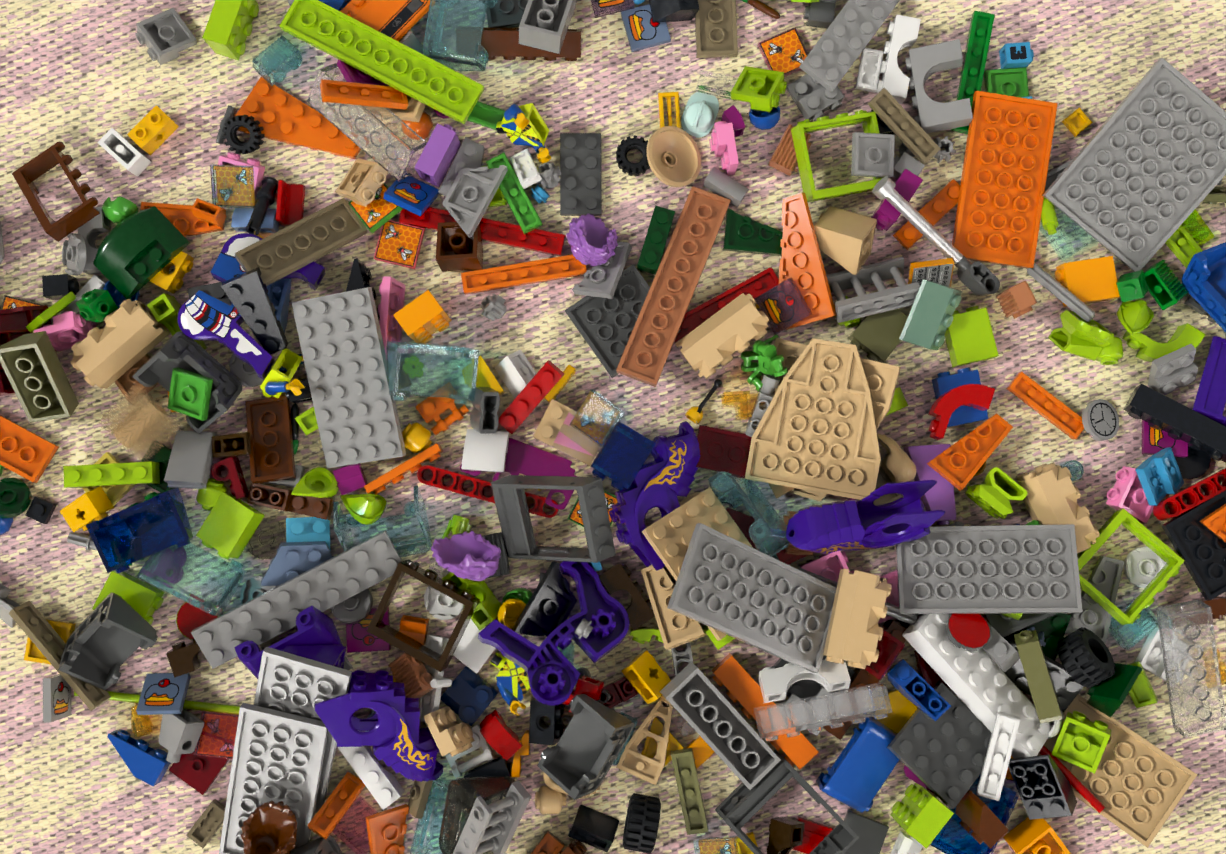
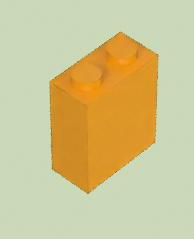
(1089, 279)

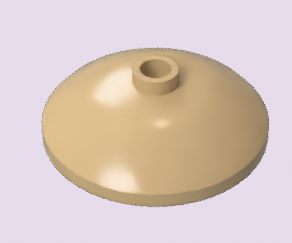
(680, 152)

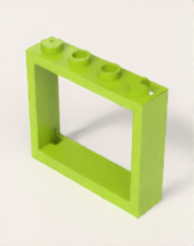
(869, 124)
(1158, 583)

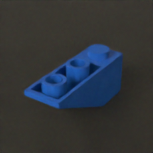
(917, 690)
(141, 759)

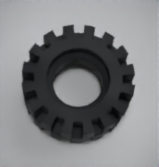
(231, 134)
(621, 156)

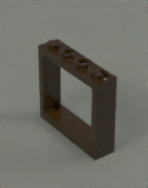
(404, 642)

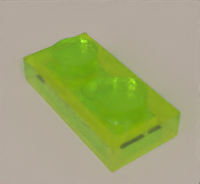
(1197, 228)

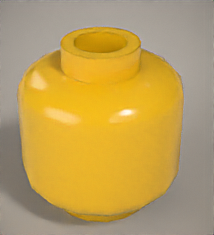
(416, 437)

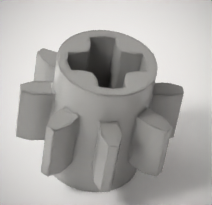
(948, 145)
(549, 175)
(493, 307)

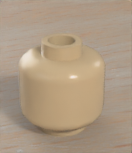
(549, 801)

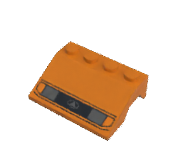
(388, 16)

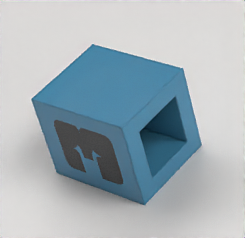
(1016, 55)

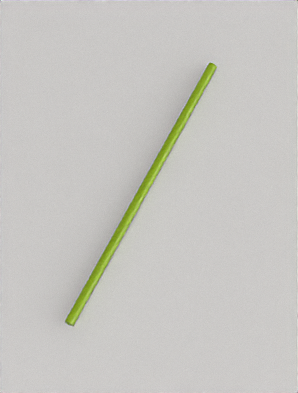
(194, 705)

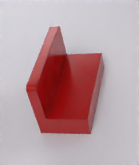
(289, 203)

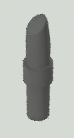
(229, 114)

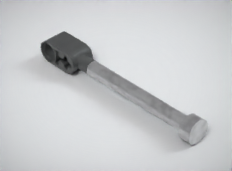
(973, 275)

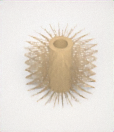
(140, 423)

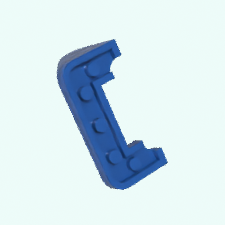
(1207, 282)
(861, 766)

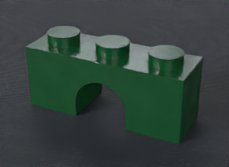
(655, 240)

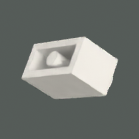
(124, 152)

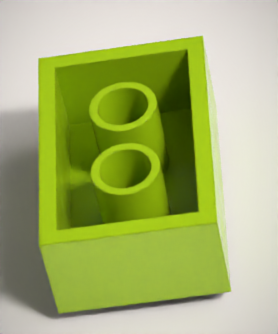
(230, 26)
(921, 814)

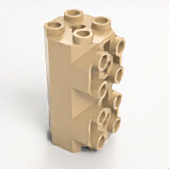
(723, 335)
(118, 346)
(1053, 501)
(855, 619)

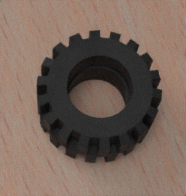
(1085, 657)
(641, 823)

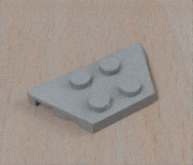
(472, 195)

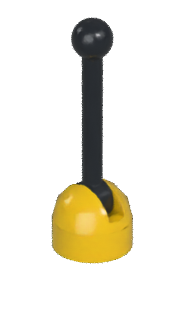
(695, 413)

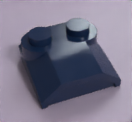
(469, 695)

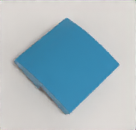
(1159, 476)

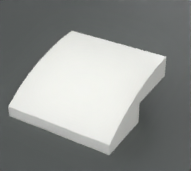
(485, 451)
(471, 650)
(1151, 655)

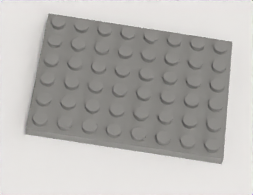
(1145, 166)

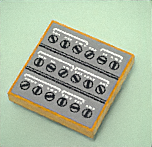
(934, 270)

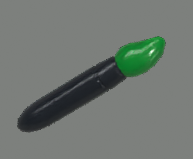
(295, 426)

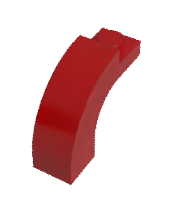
(969, 395)

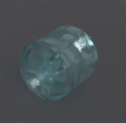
(1075, 469)

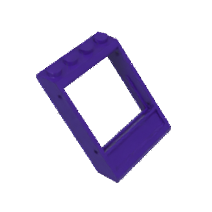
(1212, 388)

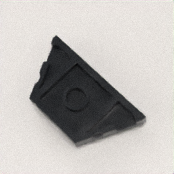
(547, 606)

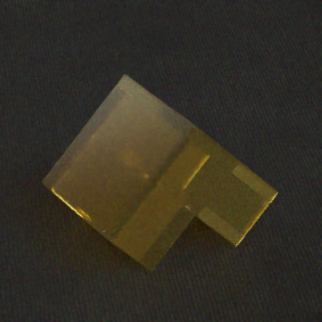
(740, 401)

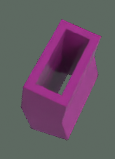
(733, 116)
(350, 478)

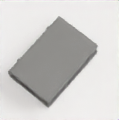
(190, 460)

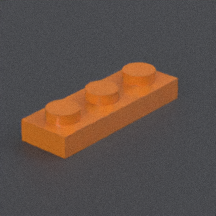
(336, 805)

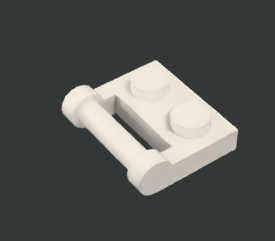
(480, 741)

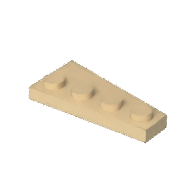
(673, 626)

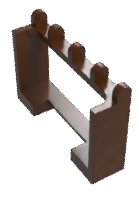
(38, 166)

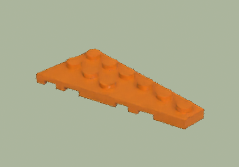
(293, 121)
(803, 259)

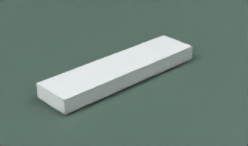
(998, 756)

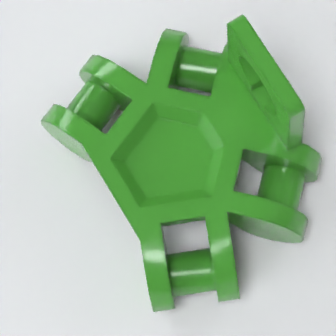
(768, 362)

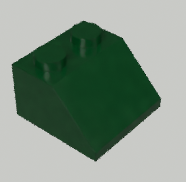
(1111, 693)

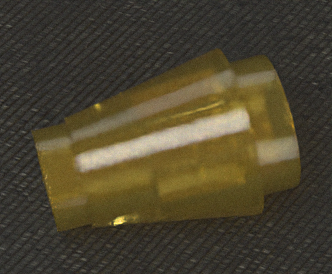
(140, 724)

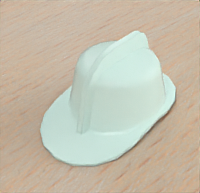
(700, 114)

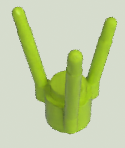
(457, 526)

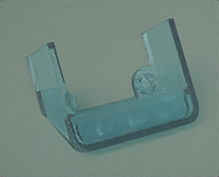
(407, 531)

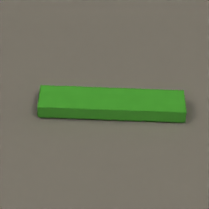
(516, 196)

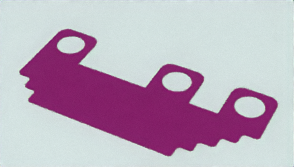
(535, 462)

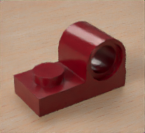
(235, 475)

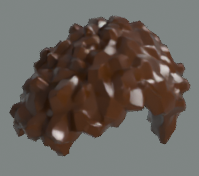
(270, 830)

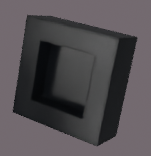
(40, 510)

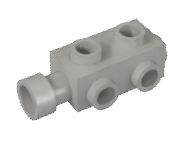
(765, 395)

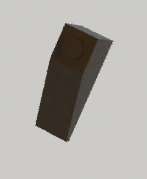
(231, 445)

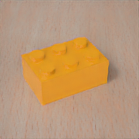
(422, 318)

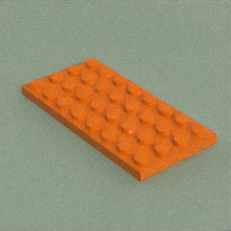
(1004, 179)

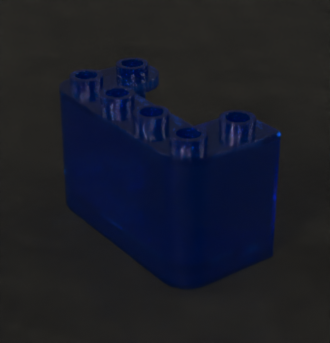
(622, 456)

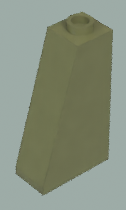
(1038, 676)

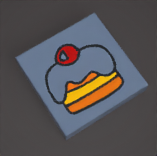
(642, 31)
(163, 694)

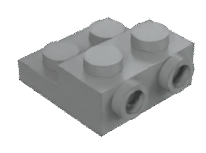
(165, 36)
(813, 98)
(1173, 370)

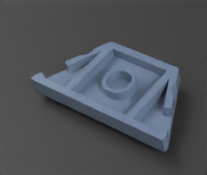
(295, 559)

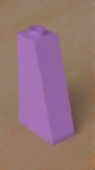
(941, 495)

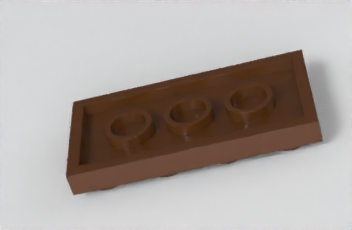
(270, 439)

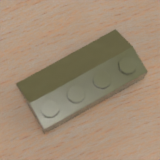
(38, 377)

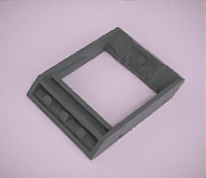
(517, 525)
(745, 803)

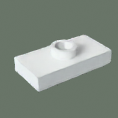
(869, 70)
(525, 168)

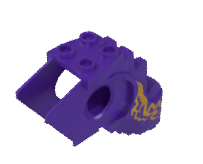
(656, 486)
(863, 524)
(392, 729)

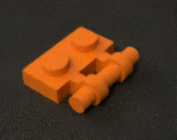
(433, 407)

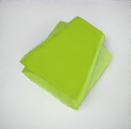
(1081, 337)
(995, 493)

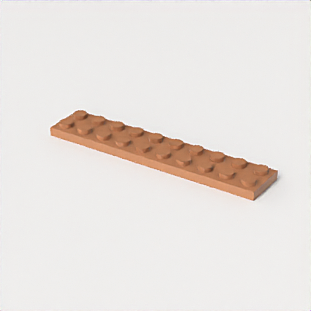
(673, 286)

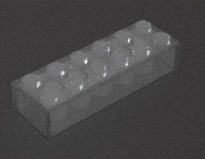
(371, 129)
(1192, 668)
(823, 710)

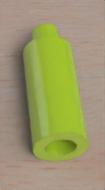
(1049, 217)

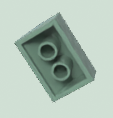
(931, 315)

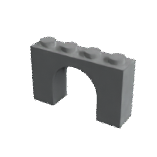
(923, 63)

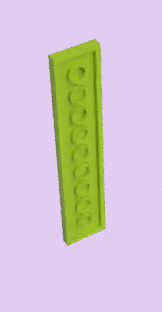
(383, 58)

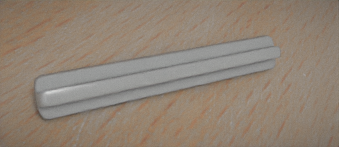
(1061, 293)

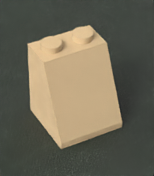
(845, 237)

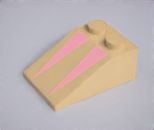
(557, 433)

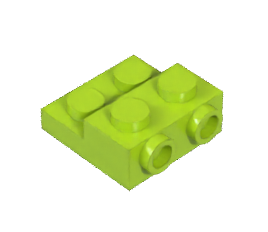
(759, 88)
(1081, 741)

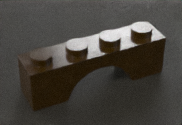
(784, 835)

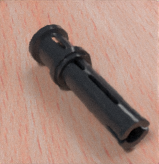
(265, 198)

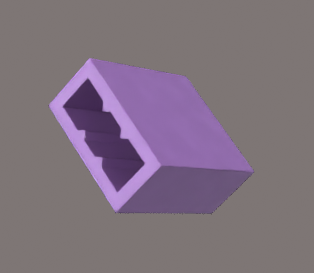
(438, 154)

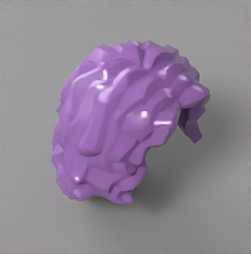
(591, 240)
(467, 556)

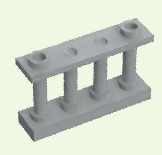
(875, 302)
(503, 823)

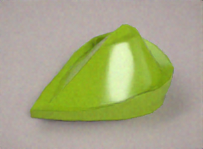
(1135, 315)
(316, 483)
(364, 507)

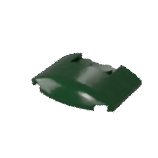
(138, 250)

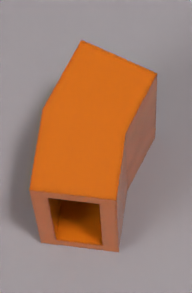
(198, 211)
(414, 627)

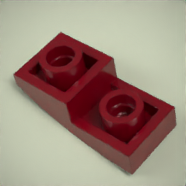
(620, 691)

